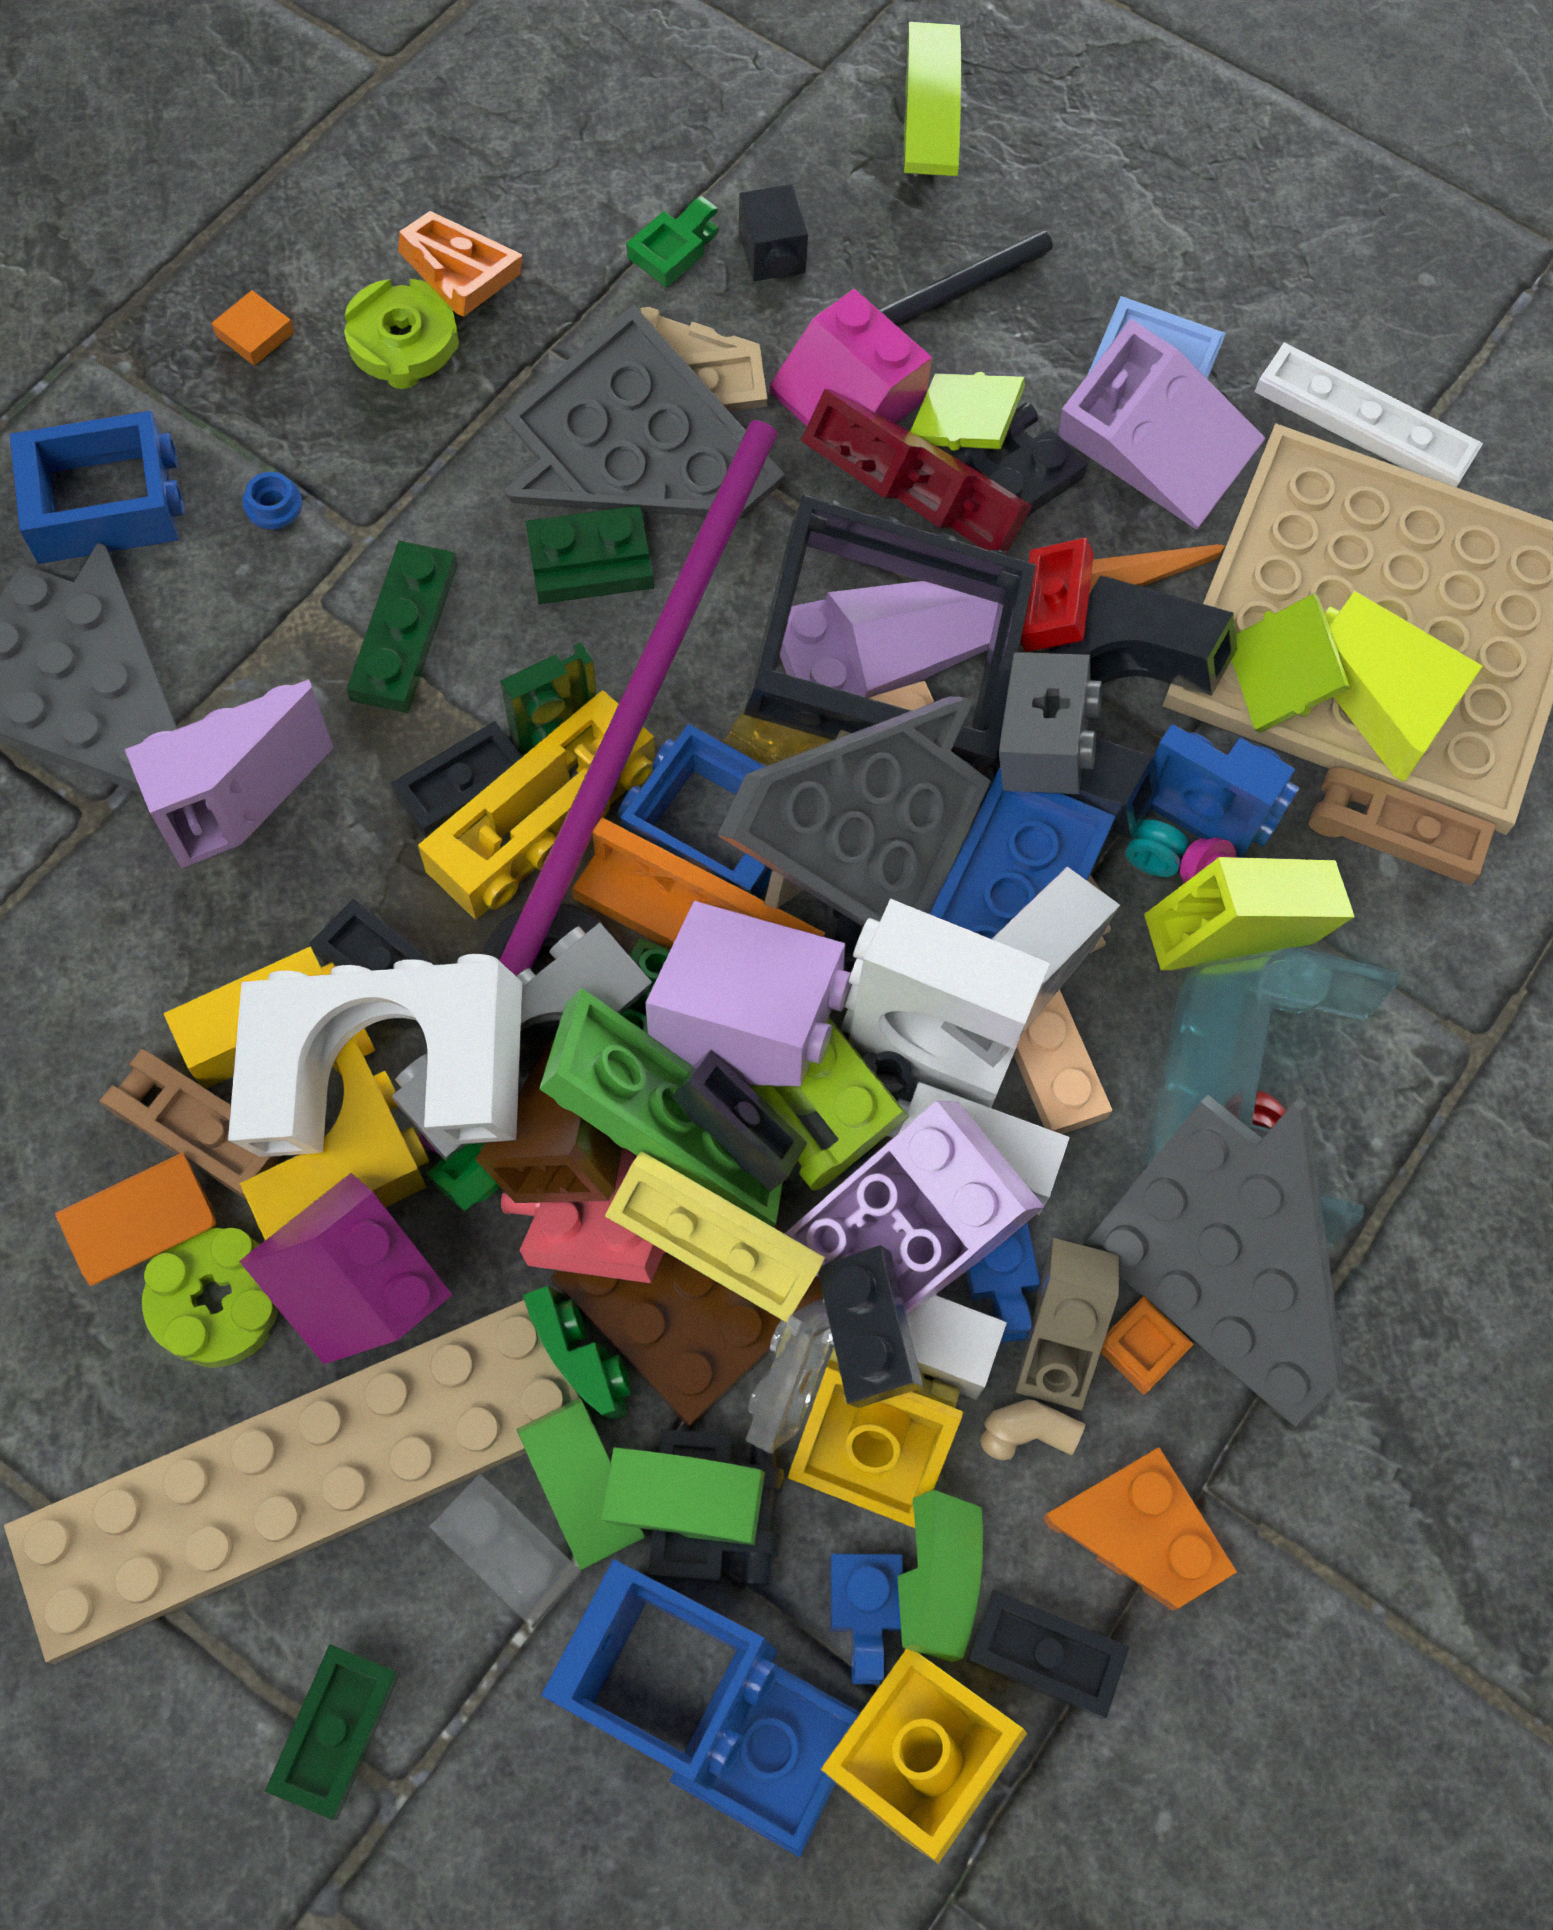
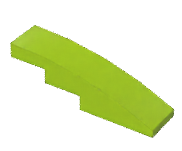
(932, 99)

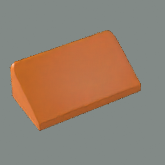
(136, 1219)

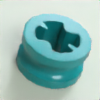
(1157, 848)

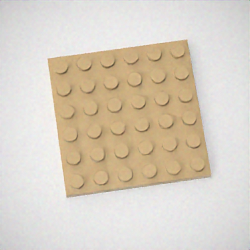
(1428, 554)

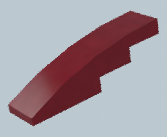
(914, 472)

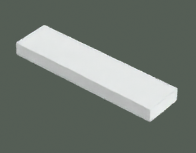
(1367, 416)

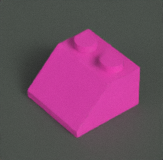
(858, 356)

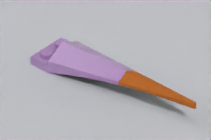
(911, 630)

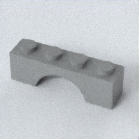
(581, 961)

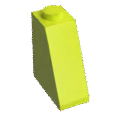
(1397, 680)
(1248, 909)

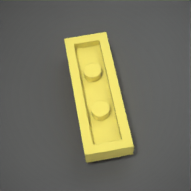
(714, 1236)

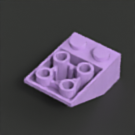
(1159, 425)
(230, 770)
(929, 1197)

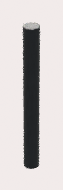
(968, 278)

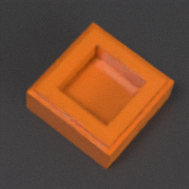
(253, 327)
(1144, 1345)

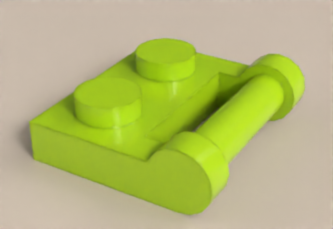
(849, 1102)

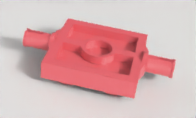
(583, 1240)

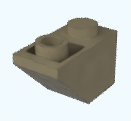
(1068, 1323)

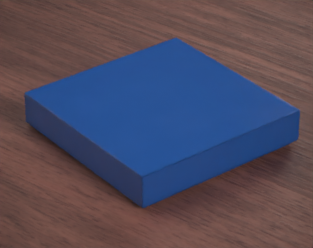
(778, 1774)

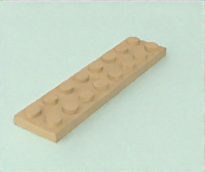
(282, 1482)

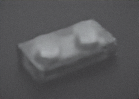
(785, 1393)
(506, 1550)

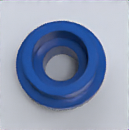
(271, 488)

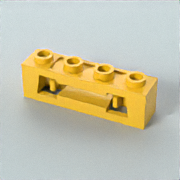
(475, 865)

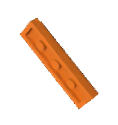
(656, 889)

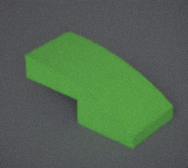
(575, 1480)
(683, 1496)
(943, 1592)

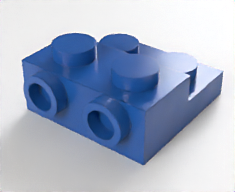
(1221, 794)

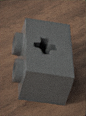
(1047, 723)

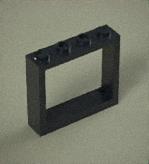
(913, 553)

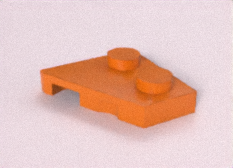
(457, 261)
(1148, 1530)

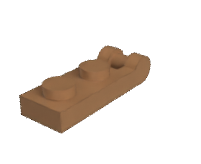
(1402, 824)
(184, 1120)

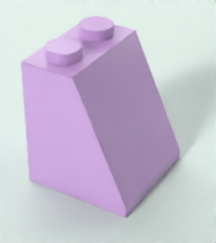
(748, 995)

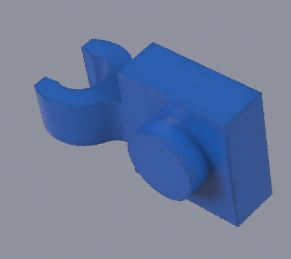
(1004, 1279)
(866, 1604)

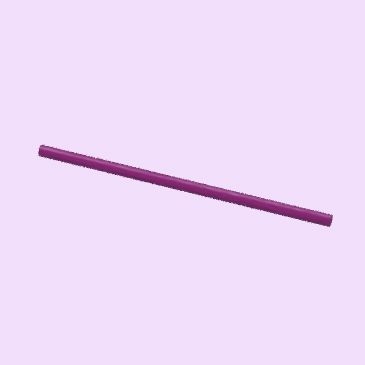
(635, 703)

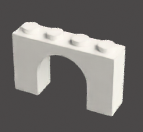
(928, 971)
(301, 1022)
(947, 1337)

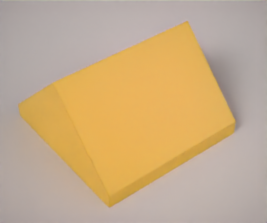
(874, 1452)
(923, 1754)

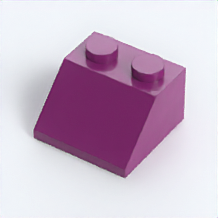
(346, 1274)

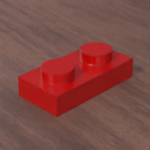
(1058, 595)

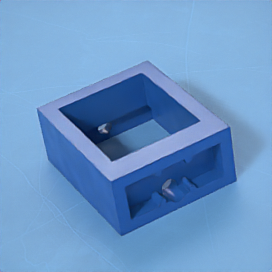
(116, 525)
(671, 769)
(600, 1641)

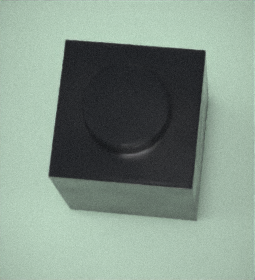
(773, 232)

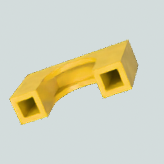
(359, 1143)

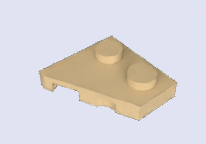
(724, 364)

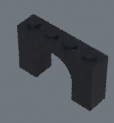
(1154, 637)

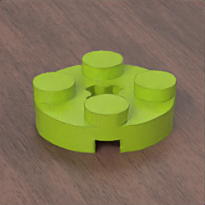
(400, 357)
(193, 1332)

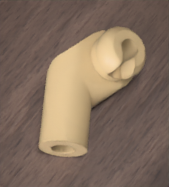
(1025, 1422)

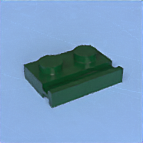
(589, 554)
(546, 696)

